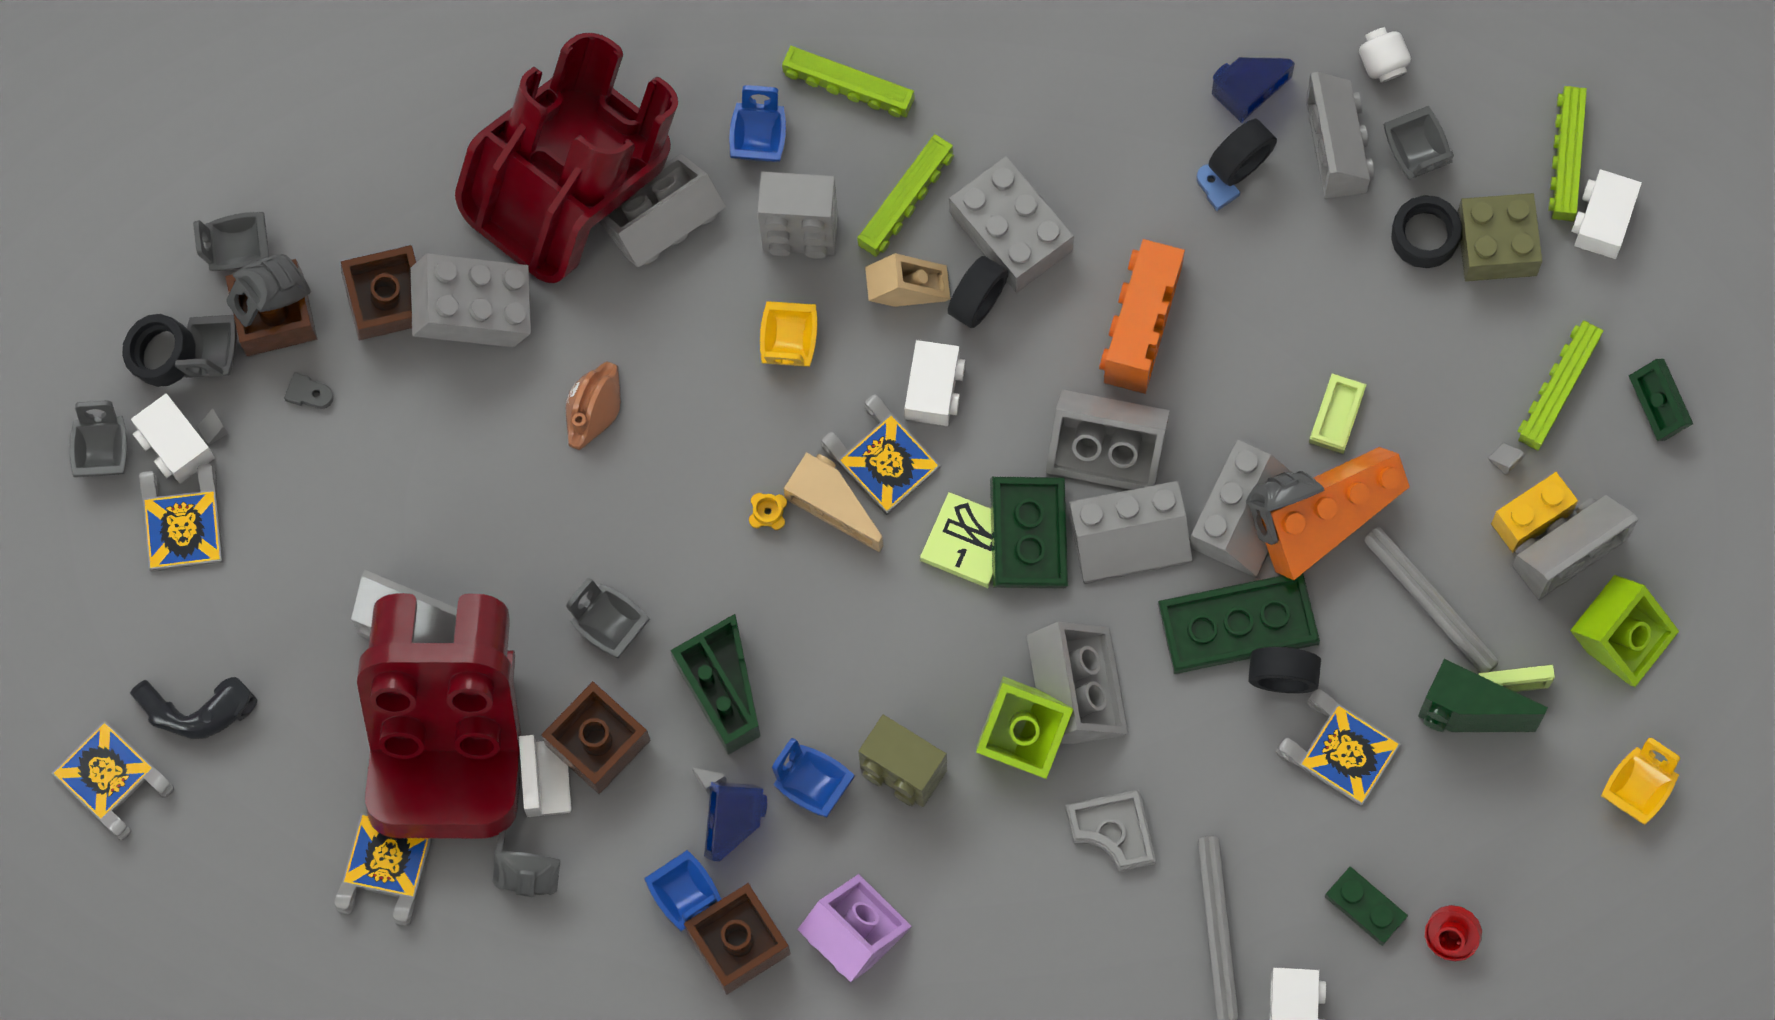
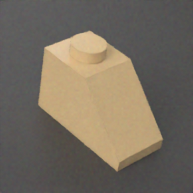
(906, 281)

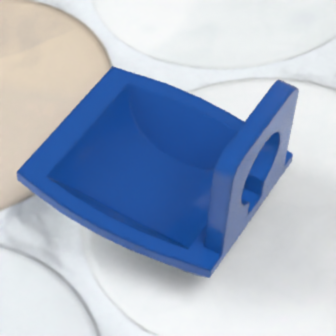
(757, 128)
(810, 778)
(682, 889)

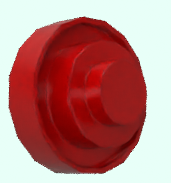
(1453, 933)

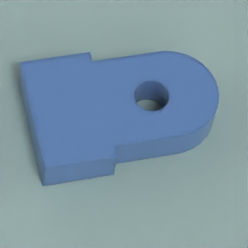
(1217, 192)

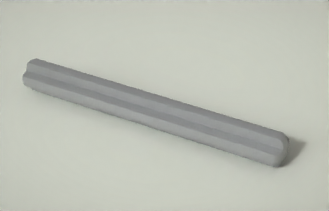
(1431, 600)
(1218, 928)

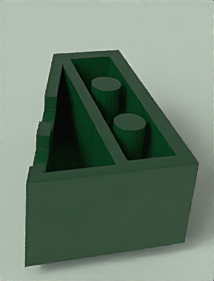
(720, 682)

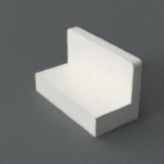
(543, 779)

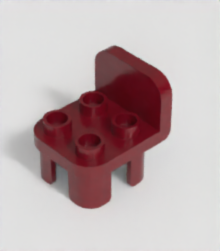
(564, 158)
(440, 723)

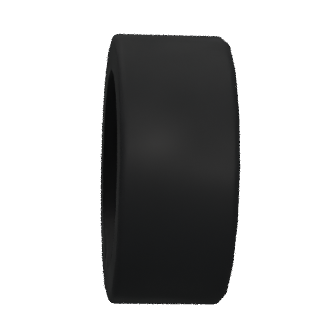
(1242, 152)
(1427, 205)
(977, 291)
(138, 339)
(1284, 670)

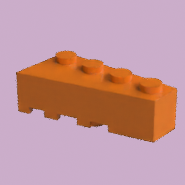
(1142, 316)
(1321, 522)

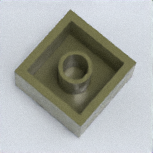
(1499, 237)
(902, 762)

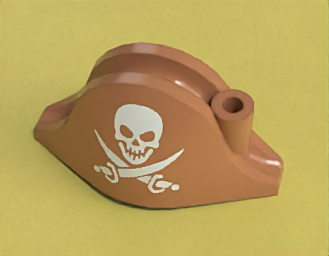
(592, 404)

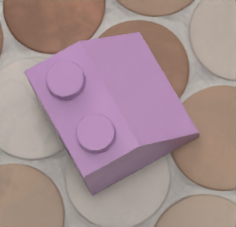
(853, 927)

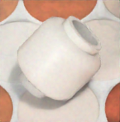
(1384, 55)

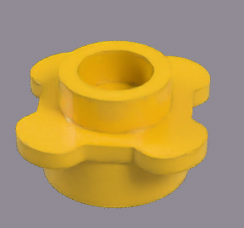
(768, 501)

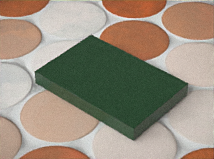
(1028, 532)

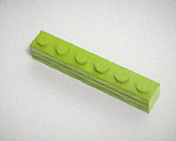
(848, 81)
(1569, 152)
(905, 195)
(1560, 386)

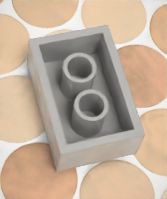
(798, 214)
(1011, 223)
(470, 300)

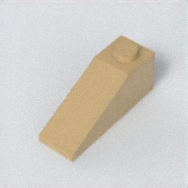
(825, 494)

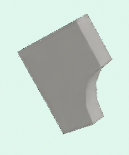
(1116, 826)

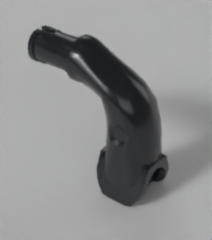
(230, 703)

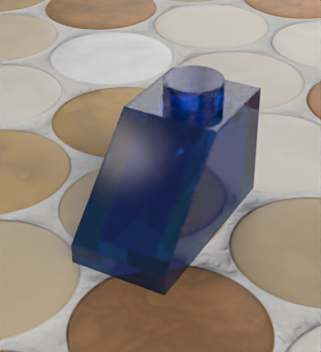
(1250, 83)
(732, 816)

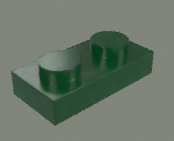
(1660, 399)
(1366, 906)

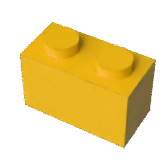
(1534, 511)

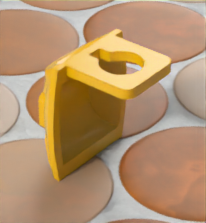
(788, 333)
(1643, 782)

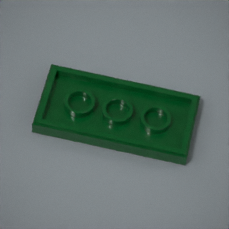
(1235, 620)

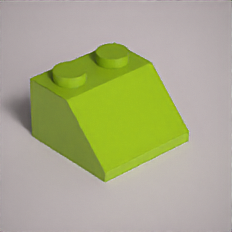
(1625, 629)
(1024, 728)

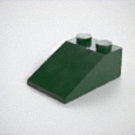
(1472, 703)

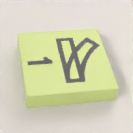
(961, 541)

